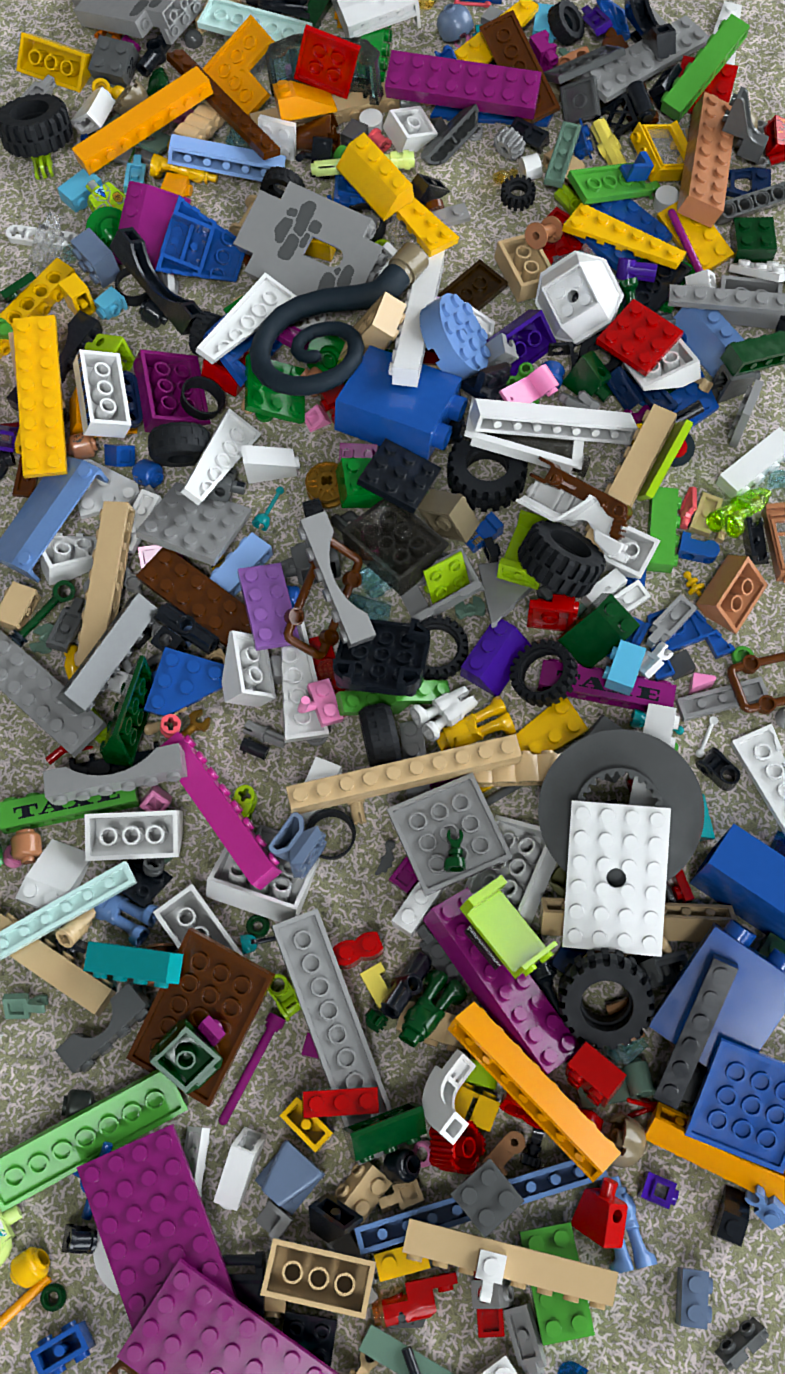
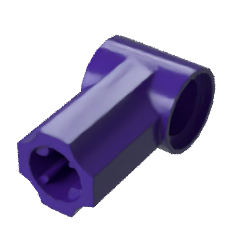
(631, 268)

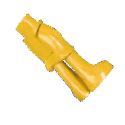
(160, 164)
(467, 732)

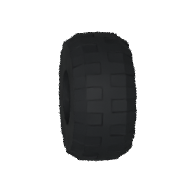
(177, 443)
(379, 734)

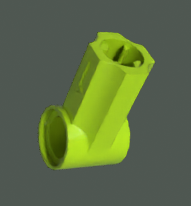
(567, 199)

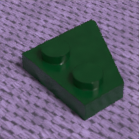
(11, 291)

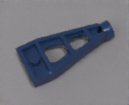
(758, 177)

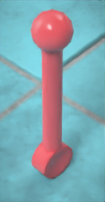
(486, 4)

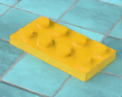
(706, 241)

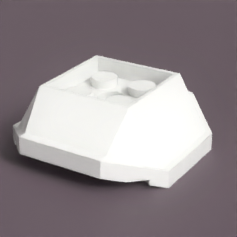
(596, 302)

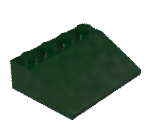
(129, 717)

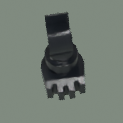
(533, 1149)

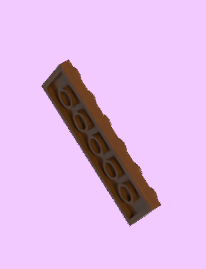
(512, 49)
(194, 594)

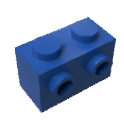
(69, 1345)

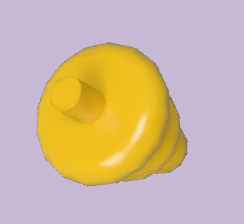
(692, 582)

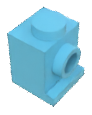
(110, 304)

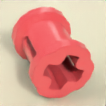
(380, 141)
(170, 718)

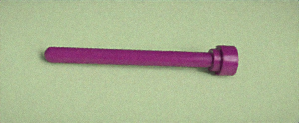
(684, 240)
(273, 1025)

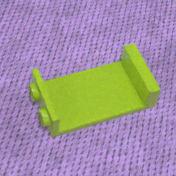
(509, 566)
(505, 929)

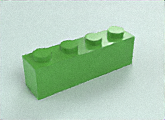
(662, 526)

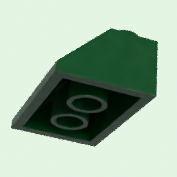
(385, 1131)

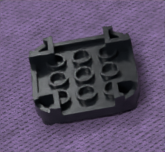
(387, 664)

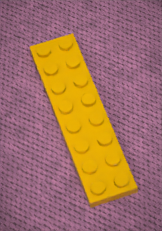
(39, 396)

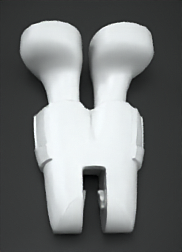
(447, 706)

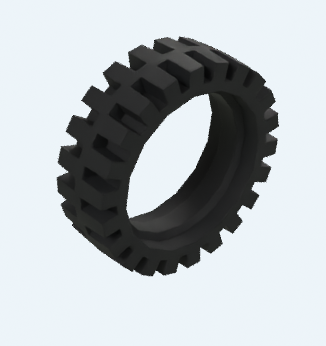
(462, 647)
(557, 690)

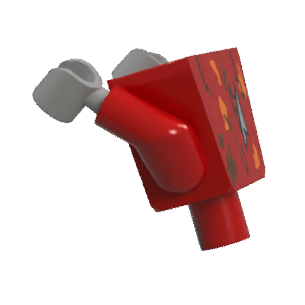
(776, 143)

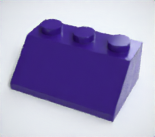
(530, 335)
(493, 656)

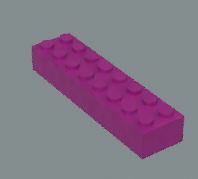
(462, 84)
(510, 1002)

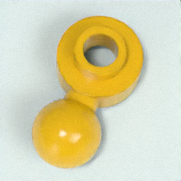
(101, 82)

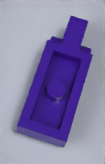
(596, 20)

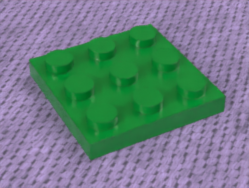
(270, 403)

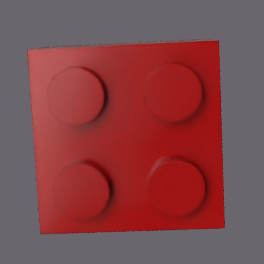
(594, 1075)

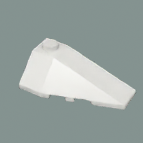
(67, 557)

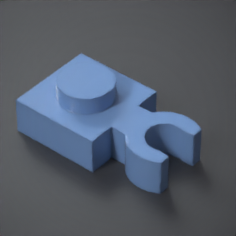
(769, 1209)

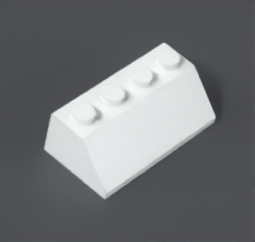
(133, 835)

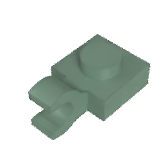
(20, 1006)

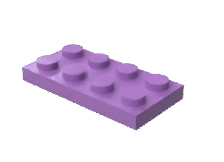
(266, 604)

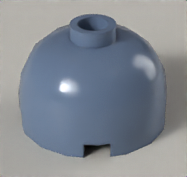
(453, 22)

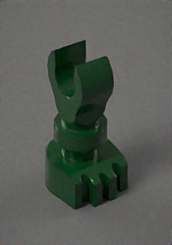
(455, 862)
(375, 1020)

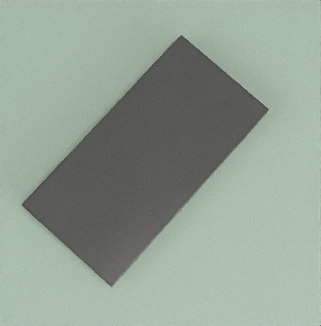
(584, 63)

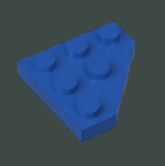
(182, 682)

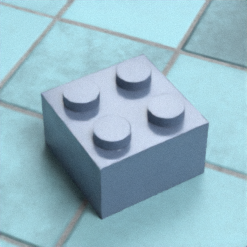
(95, 258)

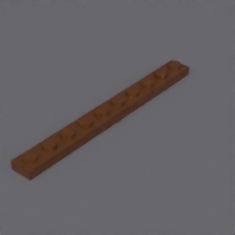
(229, 110)

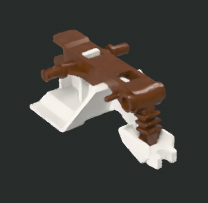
(580, 503)

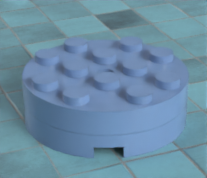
(455, 336)

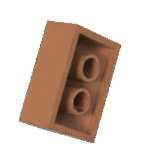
(732, 592)

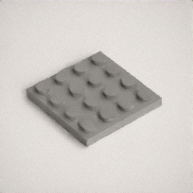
(194, 529)
(424, 826)

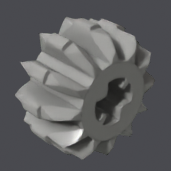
(509, 143)

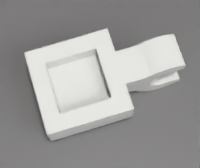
(653, 660)
(490, 1270)

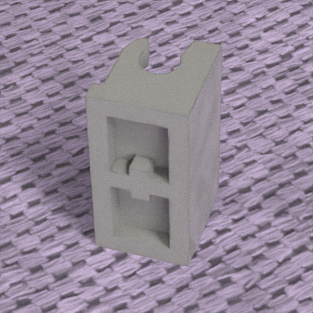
(501, 351)

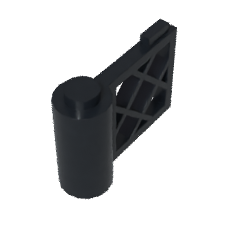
(637, 103)

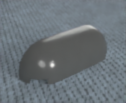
(451, 136)

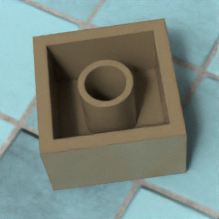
(449, 515)

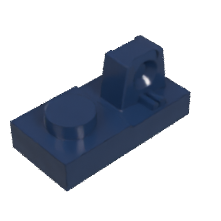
(624, 389)

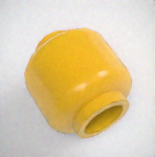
(29, 1267)

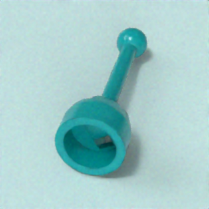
(263, 518)
(639, 721)

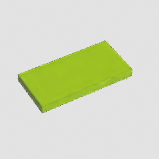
(665, 459)

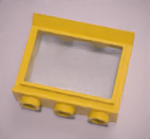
(665, 147)

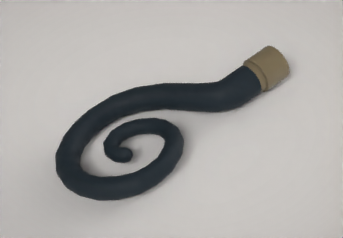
(401, 271)

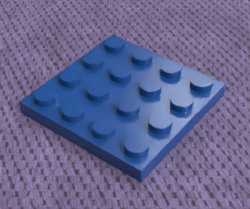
(633, 215)
(742, 1106)

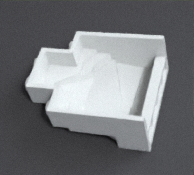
(367, 16)

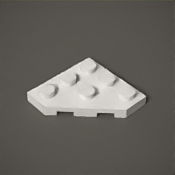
(768, 271)
(116, 489)

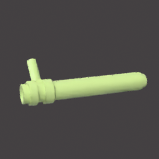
(402, 160)

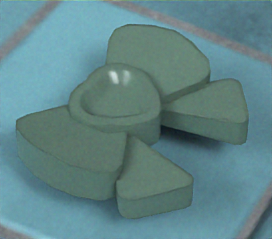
(477, 608)
(44, 632)

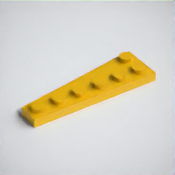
(476, 49)
(606, 229)
(550, 730)

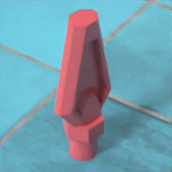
(688, 507)

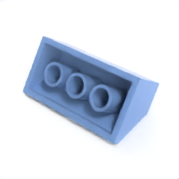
(706, 335)

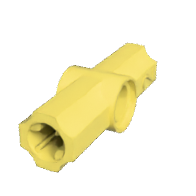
(607, 142)

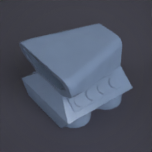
(298, 845)
(289, 1177)

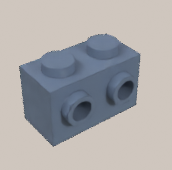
(692, 1298)

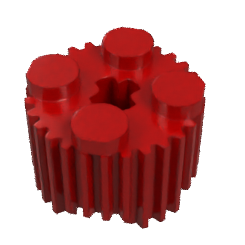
(462, 1155)

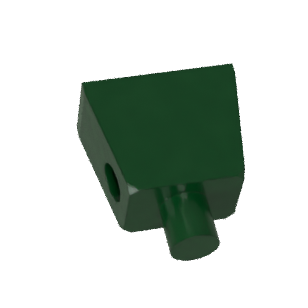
(589, 375)

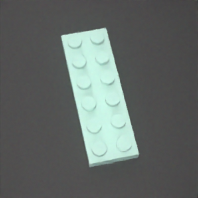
(227, 16)

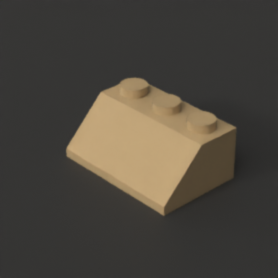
(521, 266)

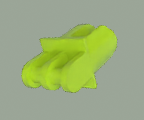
(42, 162)

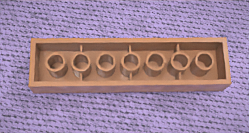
(706, 162)

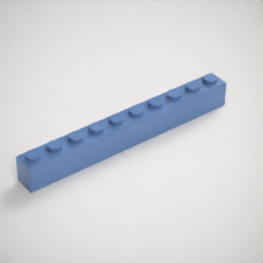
(448, 1213)

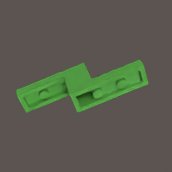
(352, 702)

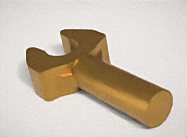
(194, 725)

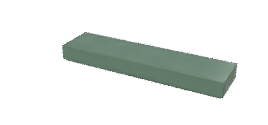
(562, 154)
(388, 1352)

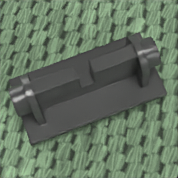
(750, 1335)

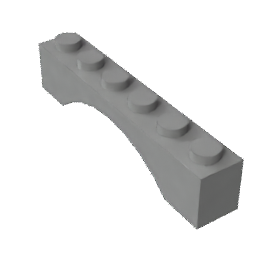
(354, 623)
(162, 765)

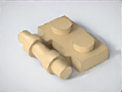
(699, 525)

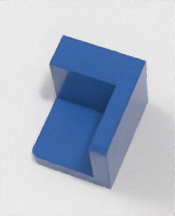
(639, 170)
(119, 455)

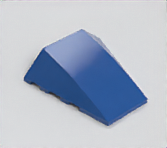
(198, 246)

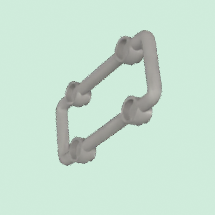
(134, 586)

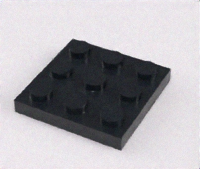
(399, 476)

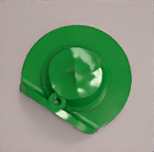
(104, 223)
(330, 349)

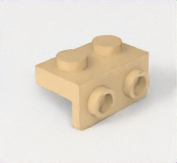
(363, 1189)

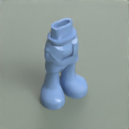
(111, 912)
(641, 1256)

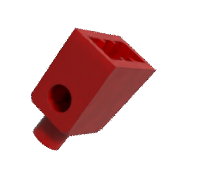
(602, 1215)

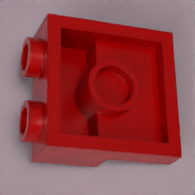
(553, 615)

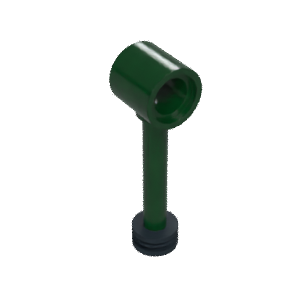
(19, 637)

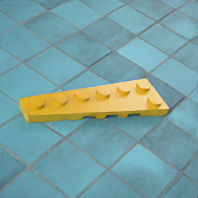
(429, 230)

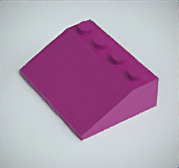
(149, 213)
(160, 386)

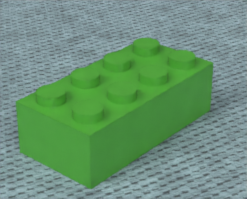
(557, 1318)

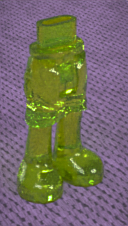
(738, 509)

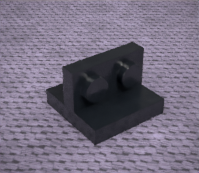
(488, 382)

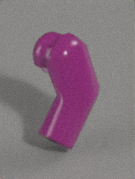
(639, 415)

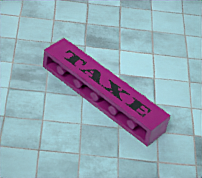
(591, 688)

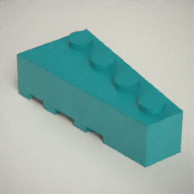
(133, 962)

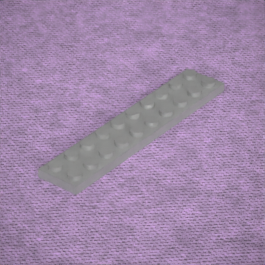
(328, 1009)

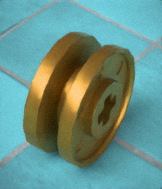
(315, 482)

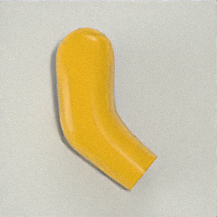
(69, 664)

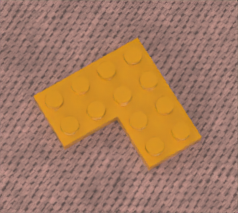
(233, 63)

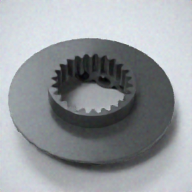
(623, 752)

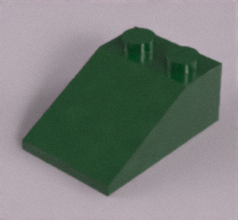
(598, 630)

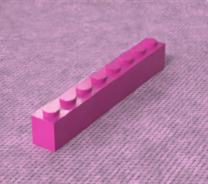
(226, 817)

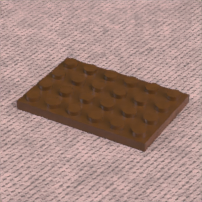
(213, 984)

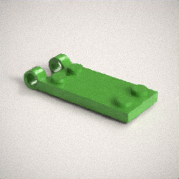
(608, 184)

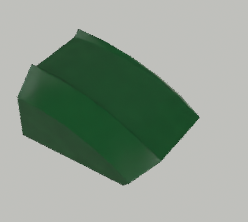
(185, 1057)

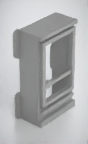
(418, 606)

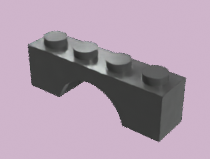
(127, 1007)

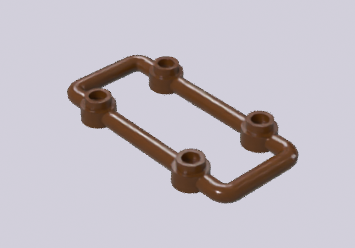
(295, 615)
(750, 665)

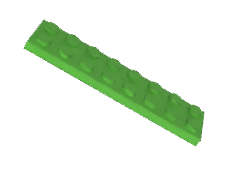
(80, 1137)

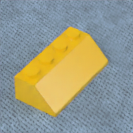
(44, 56)
(375, 177)

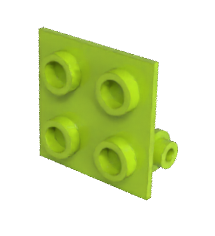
(446, 577)

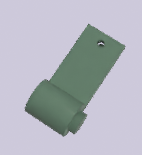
(636, 1085)

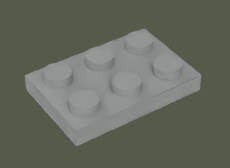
(744, 413)

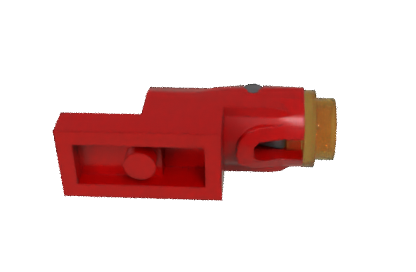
(416, 1306)

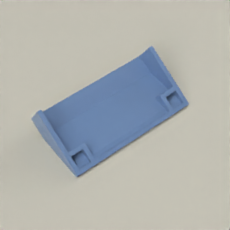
(44, 515)

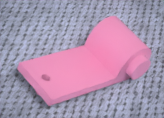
(531, 388)

